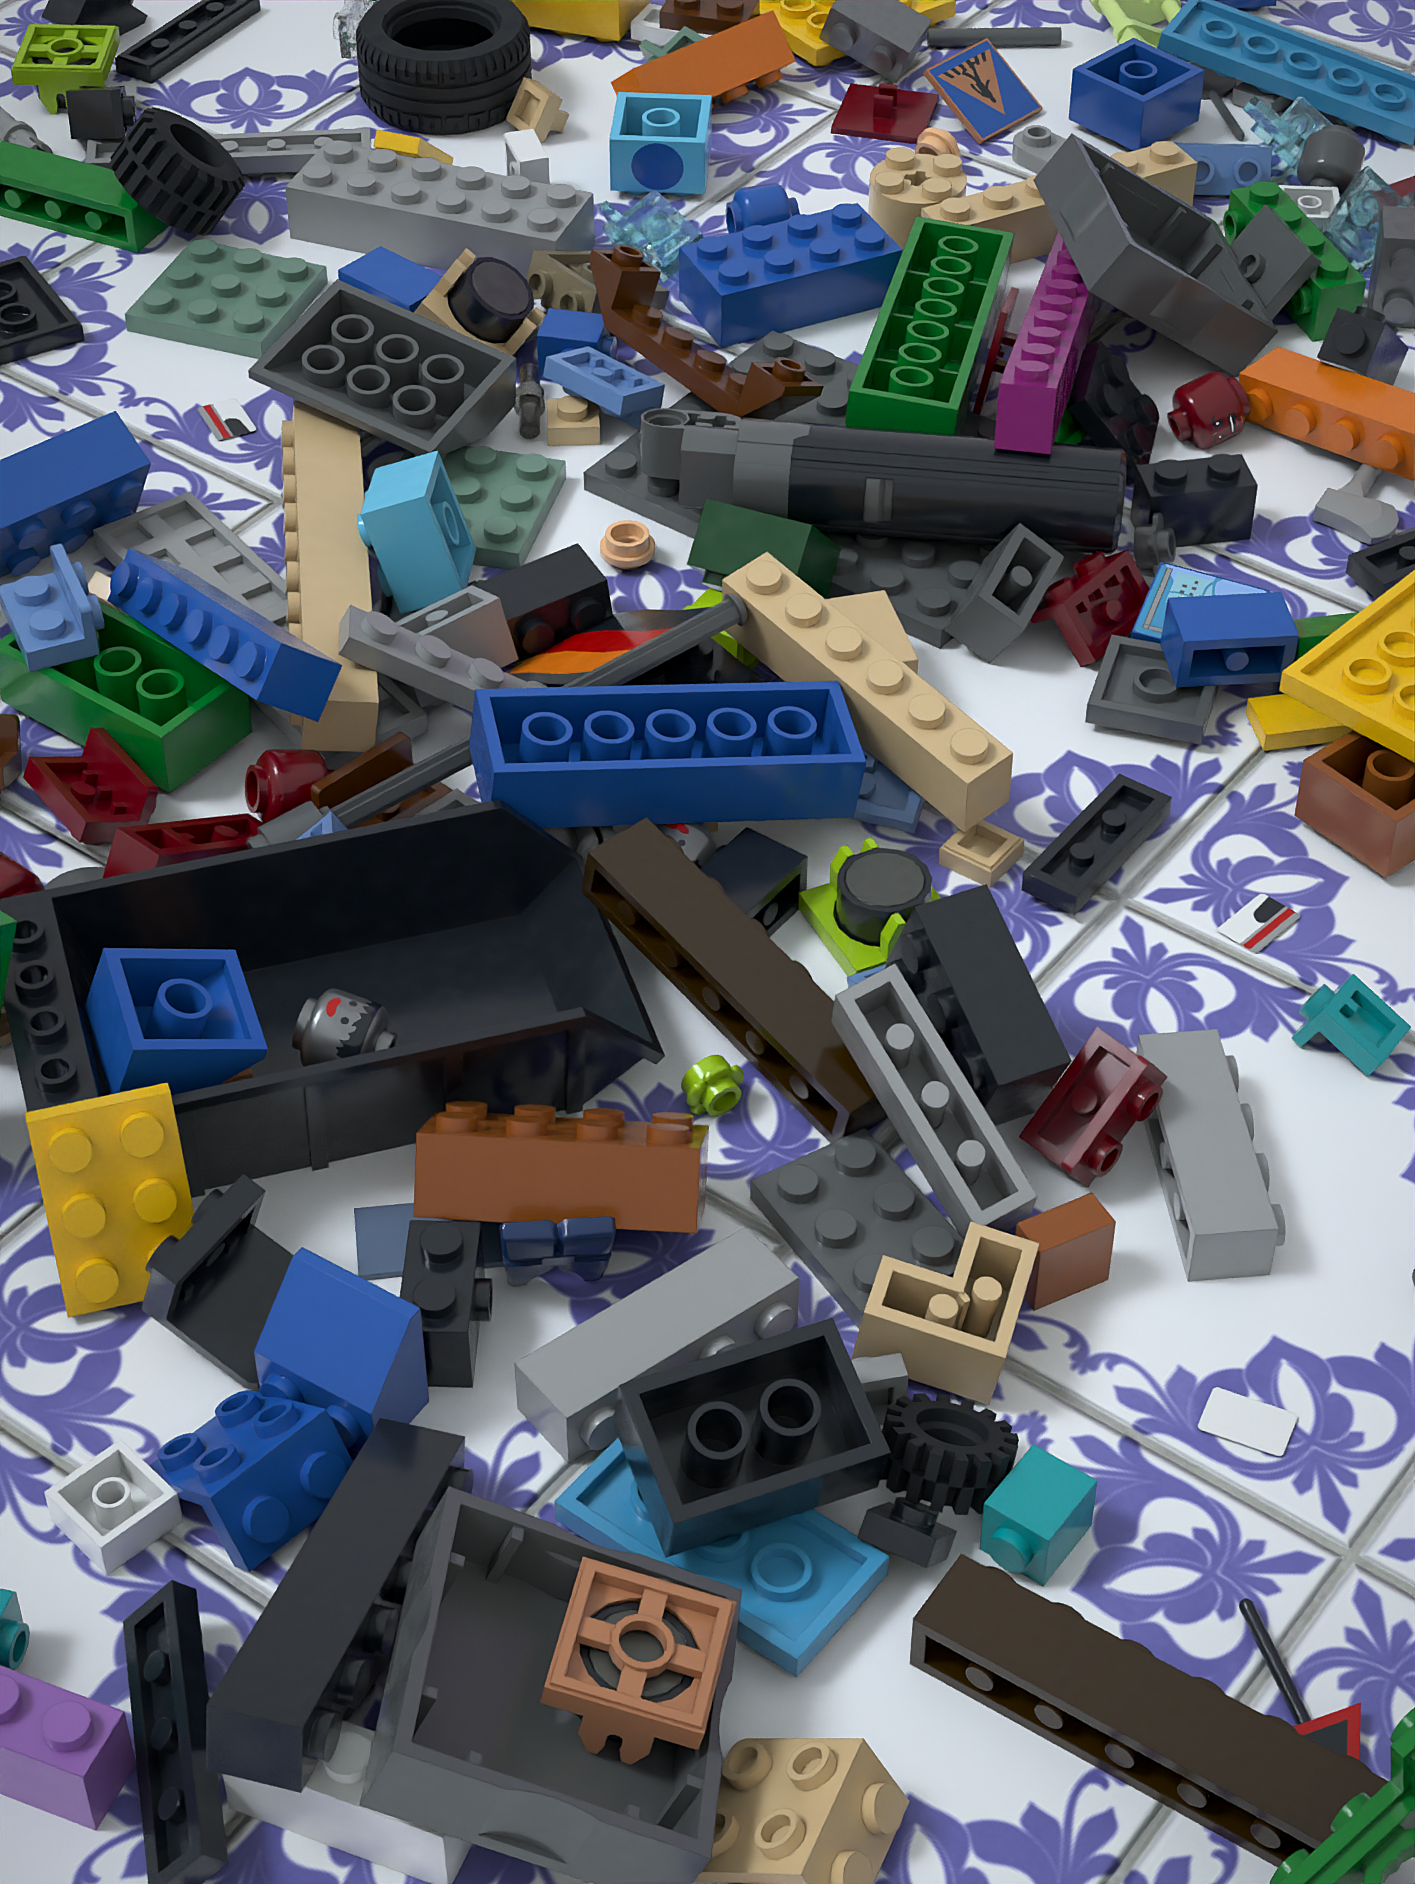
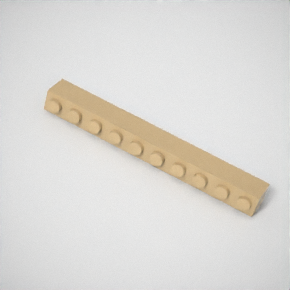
(327, 568)

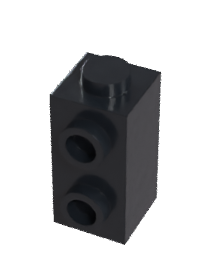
(1364, 345)

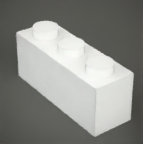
(332, 1815)

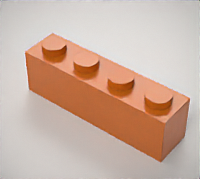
(718, 64)
(1333, 409)

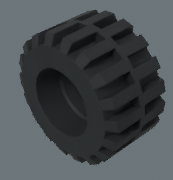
(177, 171)

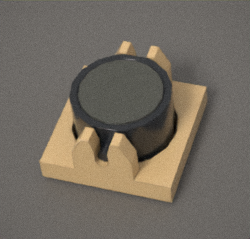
(486, 302)

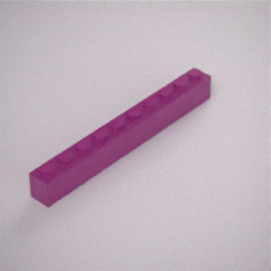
(1045, 357)

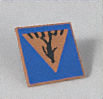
(982, 91)

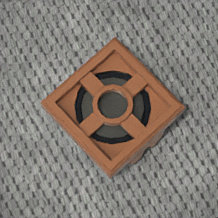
(637, 1659)

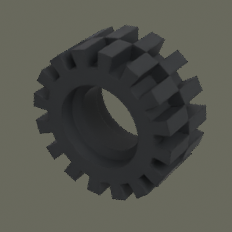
(946, 1452)

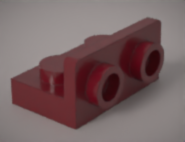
(1095, 603)

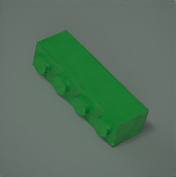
(72, 199)

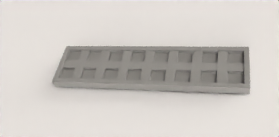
(197, 540)

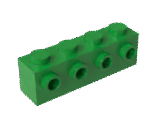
(1332, 283)

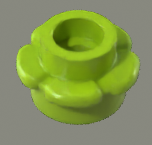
(712, 1085)

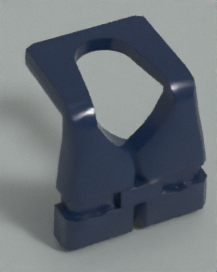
(572, 1245)

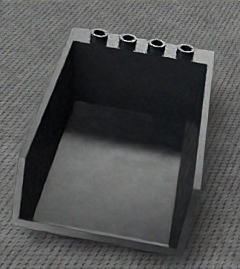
(443, 917)

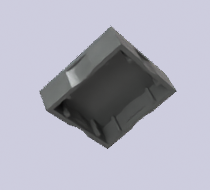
(1153, 256)
(476, 1750)

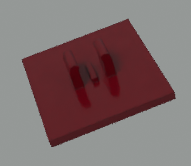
(884, 113)
(1001, 338)

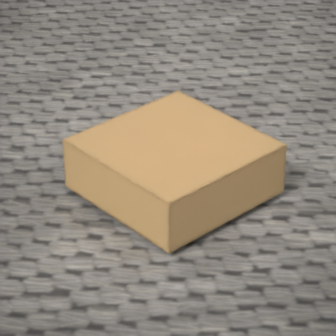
(981, 852)

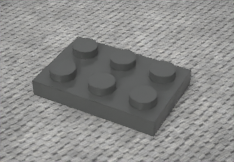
(850, 1209)

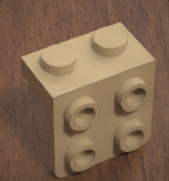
(803, 1813)

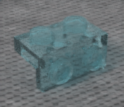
(1289, 129)
(1356, 217)
(653, 229)

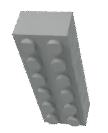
(432, 209)

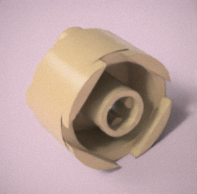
(907, 184)

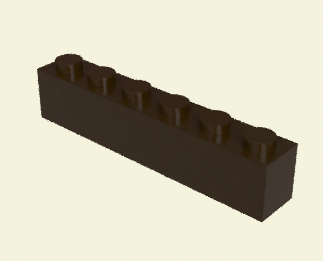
(731, 975)
(1133, 1714)

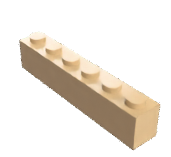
(1022, 210)
(892, 708)

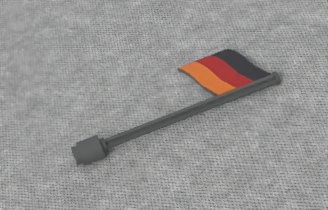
(599, 656)

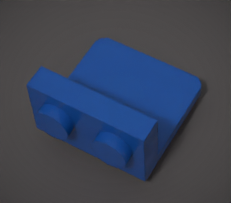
(257, 1471)

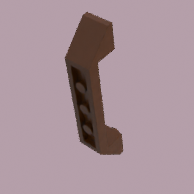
(625, 296)

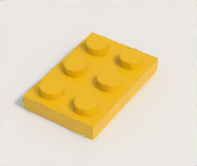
(110, 1191)

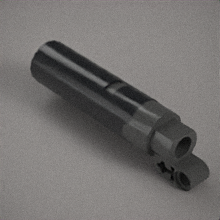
(889, 479)

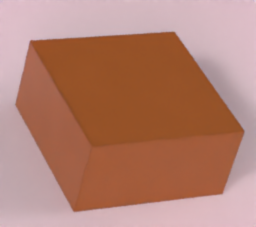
(1072, 1249)

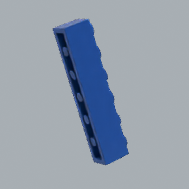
(224, 635)

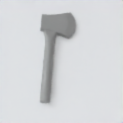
(1353, 513)

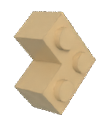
(946, 1326)

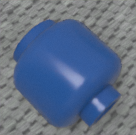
(759, 206)

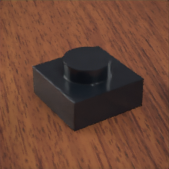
(908, 1532)

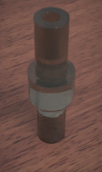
(529, 401)

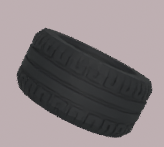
(442, 63)

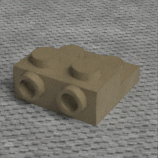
(566, 282)

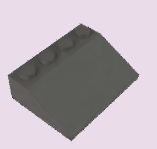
(390, 372)

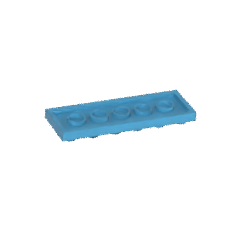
(1294, 66)

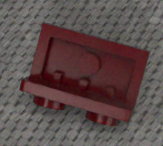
(94, 790)
(1094, 1107)

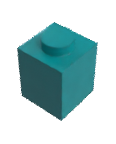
(1037, 1515)

